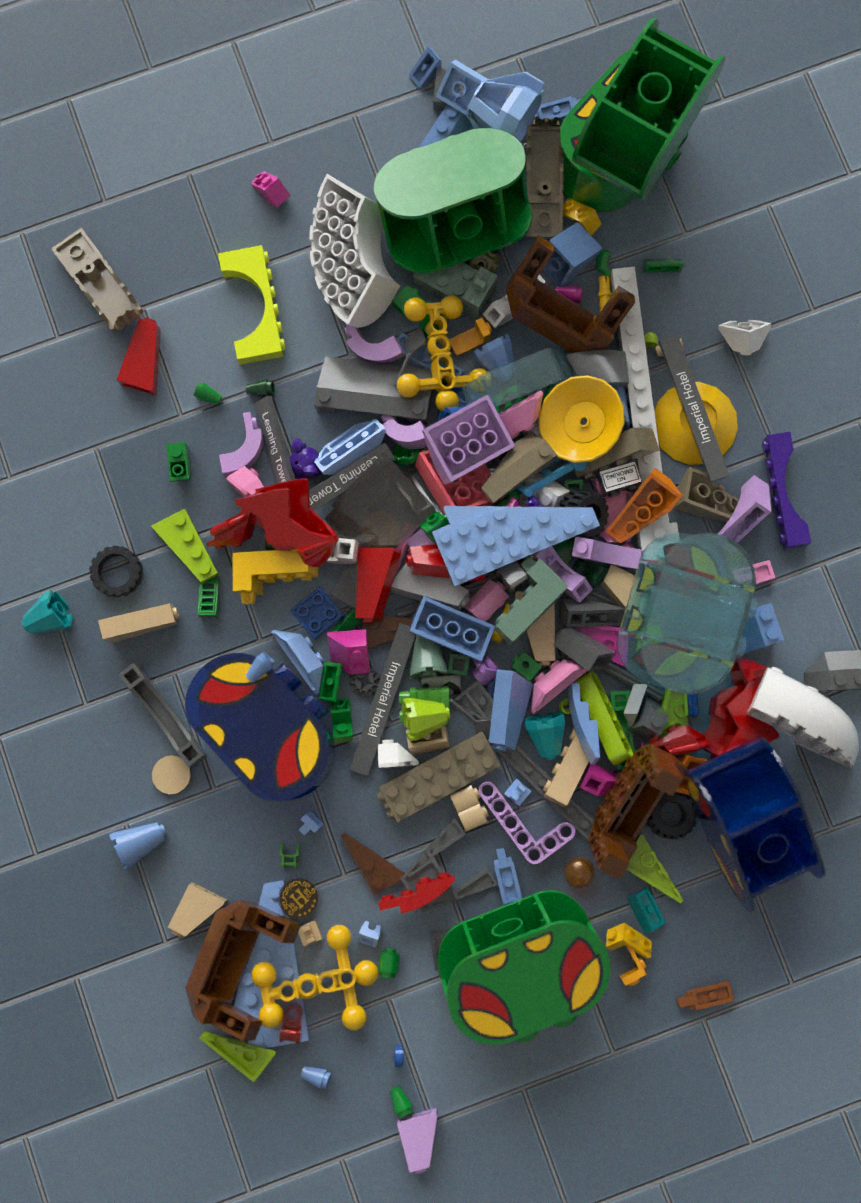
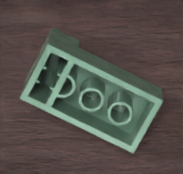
(461, 280)
(538, 598)

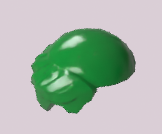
(405, 456)

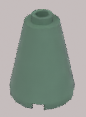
(427, 660)

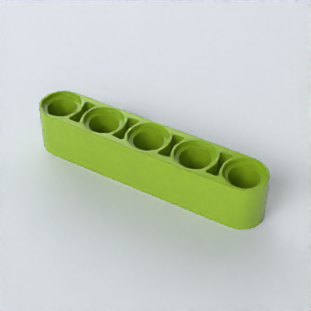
(600, 709)

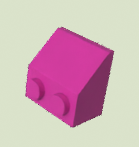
(350, 650)

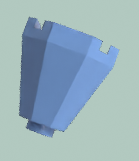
(495, 353)

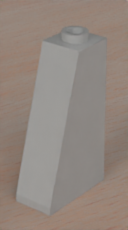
(432, 587)

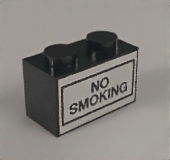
(619, 479)

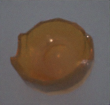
(579, 872)

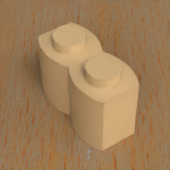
(468, 807)

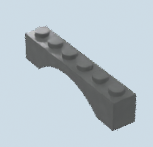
(164, 715)

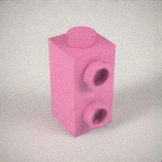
(487, 600)

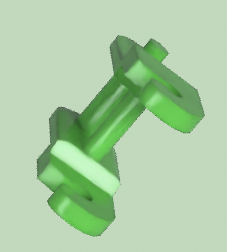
(283, 863)

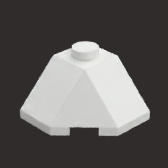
(745, 336)
(394, 755)

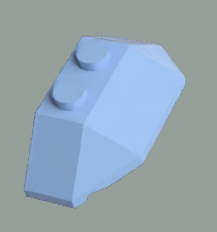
(350, 446)
(303, 657)

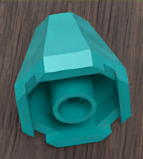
(47, 614)
(547, 733)

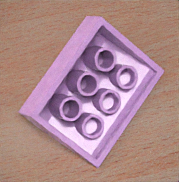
(467, 439)

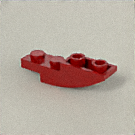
(425, 892)

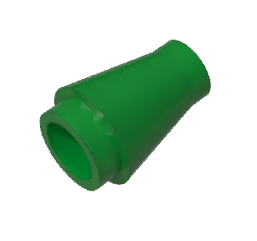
(206, 393)
(401, 1103)

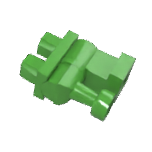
(435, 694)

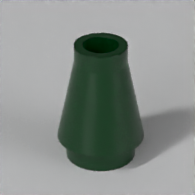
(261, 388)

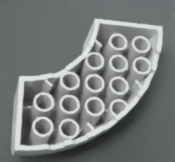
(349, 255)
(807, 715)

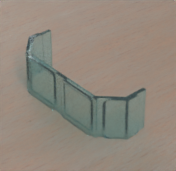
(520, 377)

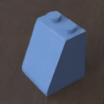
(572, 254)
(762, 629)

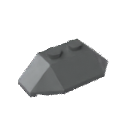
(835, 671)

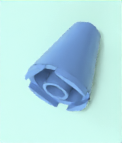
(137, 842)

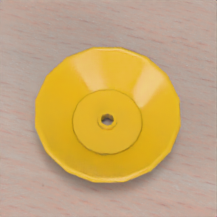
(566, 409)
(674, 431)

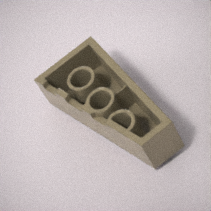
(630, 446)

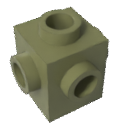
(488, 261)

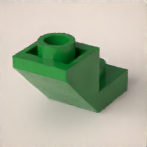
(342, 721)

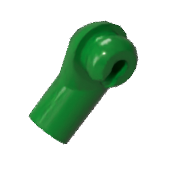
(602, 261)

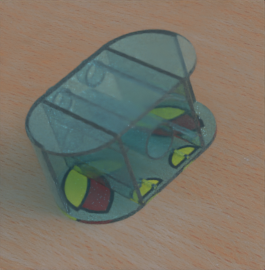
(688, 611)

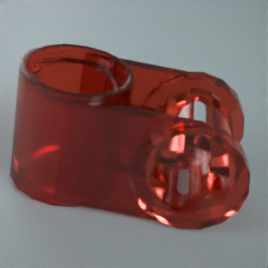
(292, 1027)

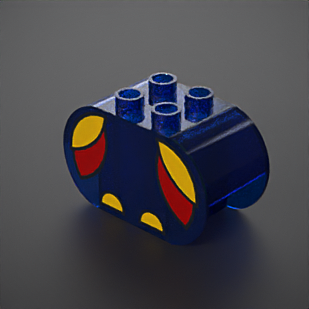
(261, 727)
(754, 819)

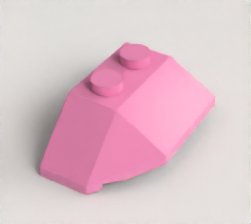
(522, 415)
(554, 682)

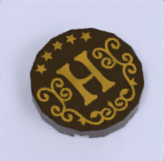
(298, 898)

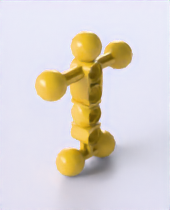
(408, 384)
(353, 1015)

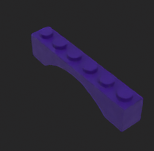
(792, 528)

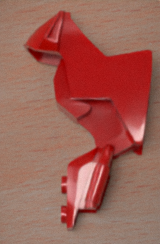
(287, 521)
(729, 718)

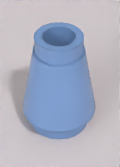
(259, 667)
(316, 1076)

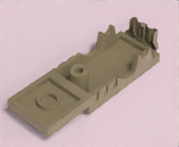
(545, 177)
(97, 280)
(438, 777)

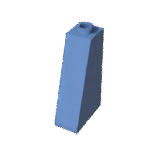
(508, 709)

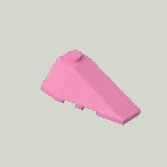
(245, 481)

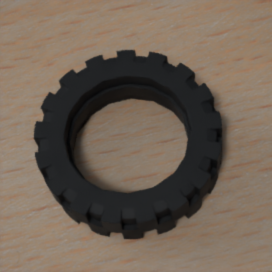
(130, 585)

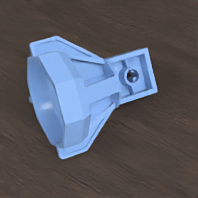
(486, 100)

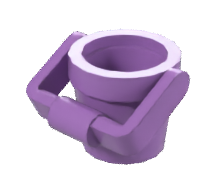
(485, 670)

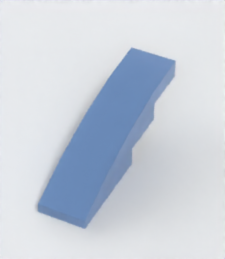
(585, 729)

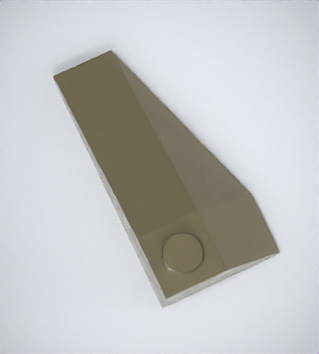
(519, 465)
(705, 498)

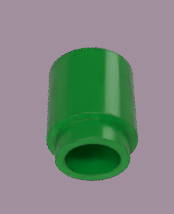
(389, 962)

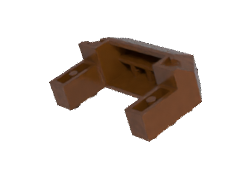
(556, 315)
(630, 804)
(224, 962)

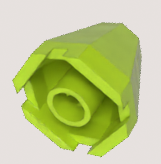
(423, 717)

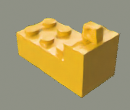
(273, 565)

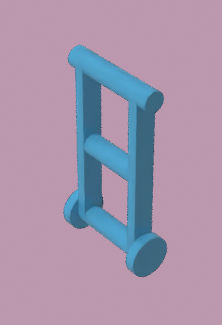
(550, 476)

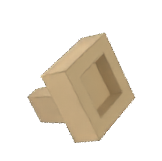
(310, 933)

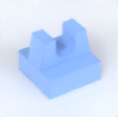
(517, 792)
(311, 823)
(369, 936)

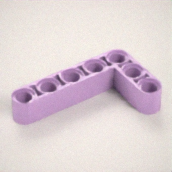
(520, 828)

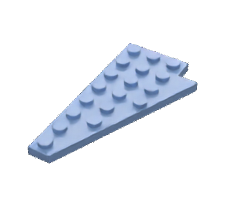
(492, 536)
(284, 960)

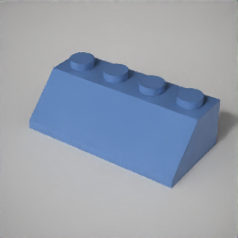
(448, 123)
(451, 628)

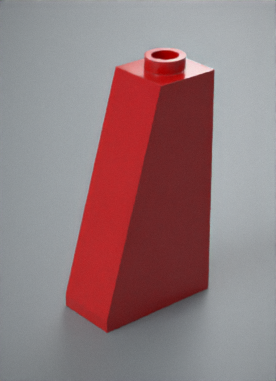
(141, 360)
(428, 561)
(374, 580)

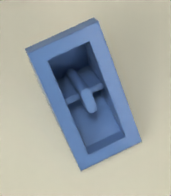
(425, 68)

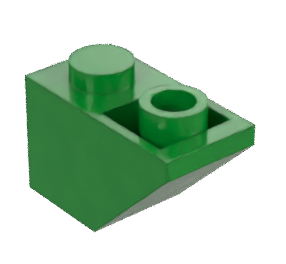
(178, 461)

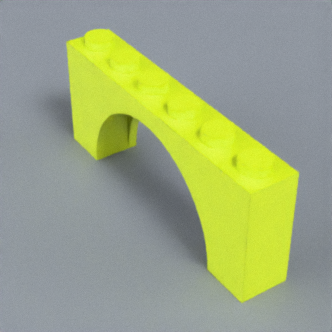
(265, 340)

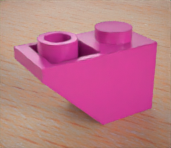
(270, 188)
(597, 780)

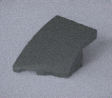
(602, 364)

